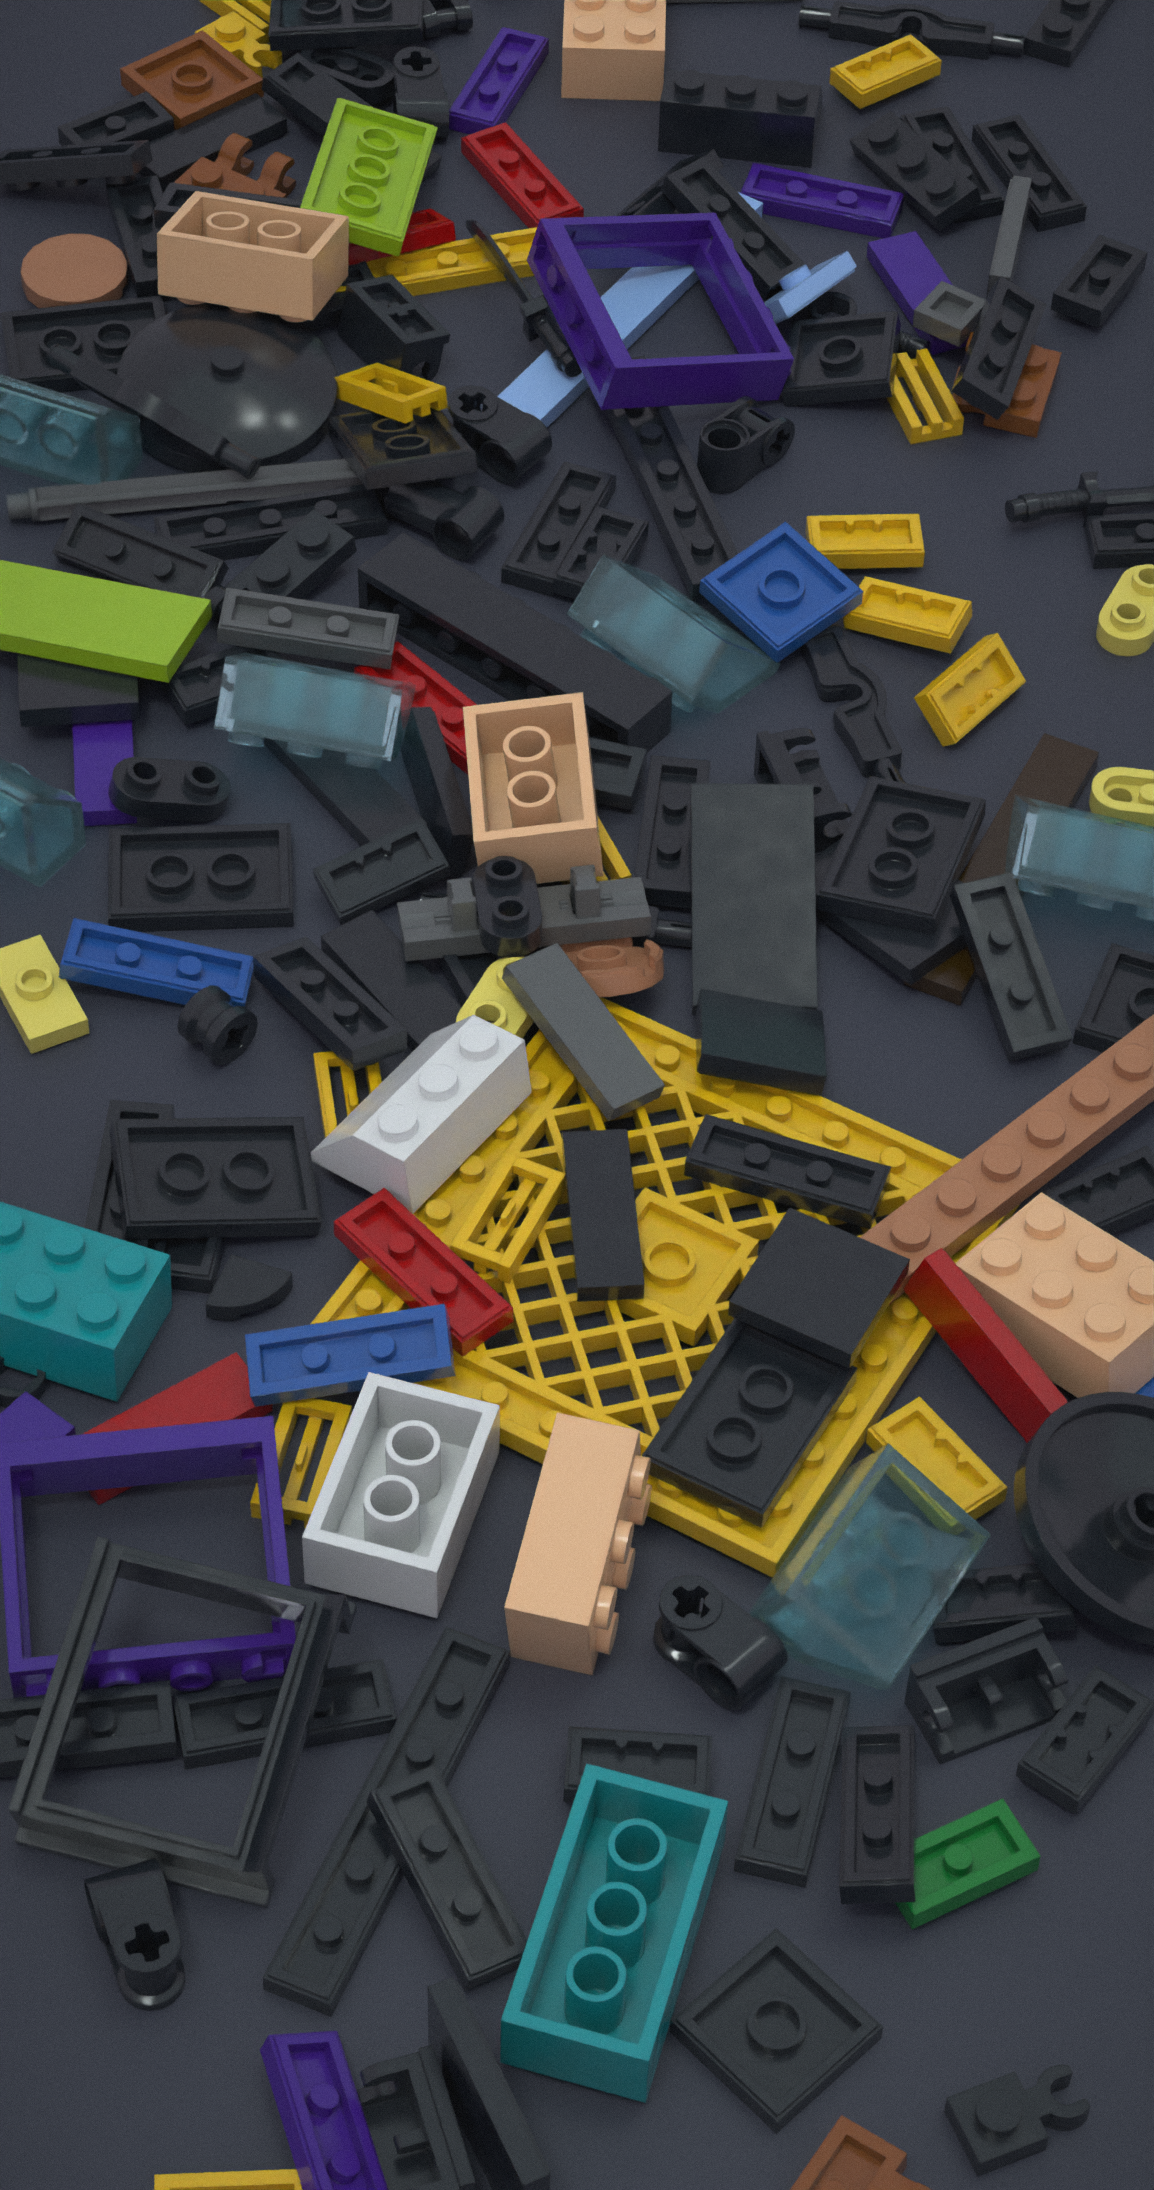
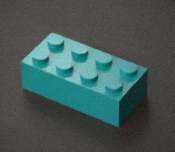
(77, 1301)
(614, 1933)

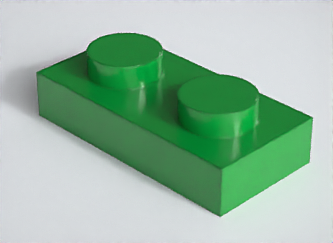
(968, 1862)

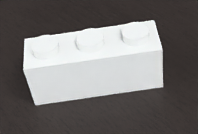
(430, 1112)

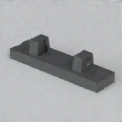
(601, 913)

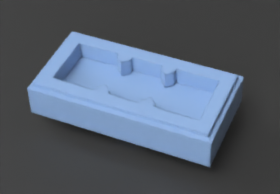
(806, 285)

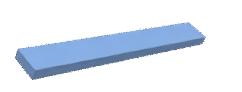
(634, 307)

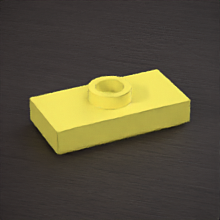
(36, 996)

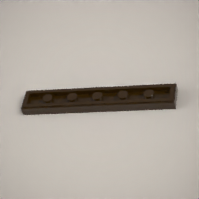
(1053, 774)

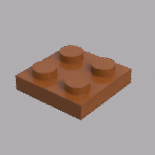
(192, 78)

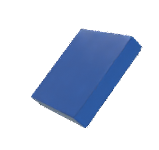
(781, 592)

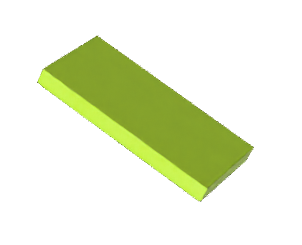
(370, 172)
(97, 621)

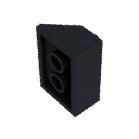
(739, 117)

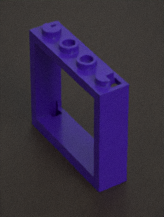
(571, 245)
(139, 1459)

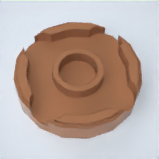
(73, 271)
(616, 965)

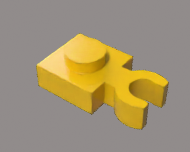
(243, 42)

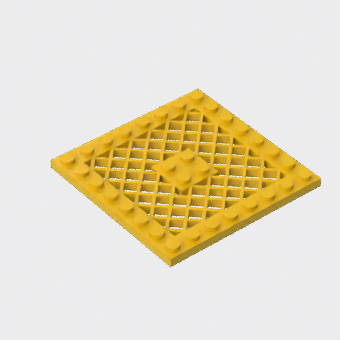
(687, 1273)

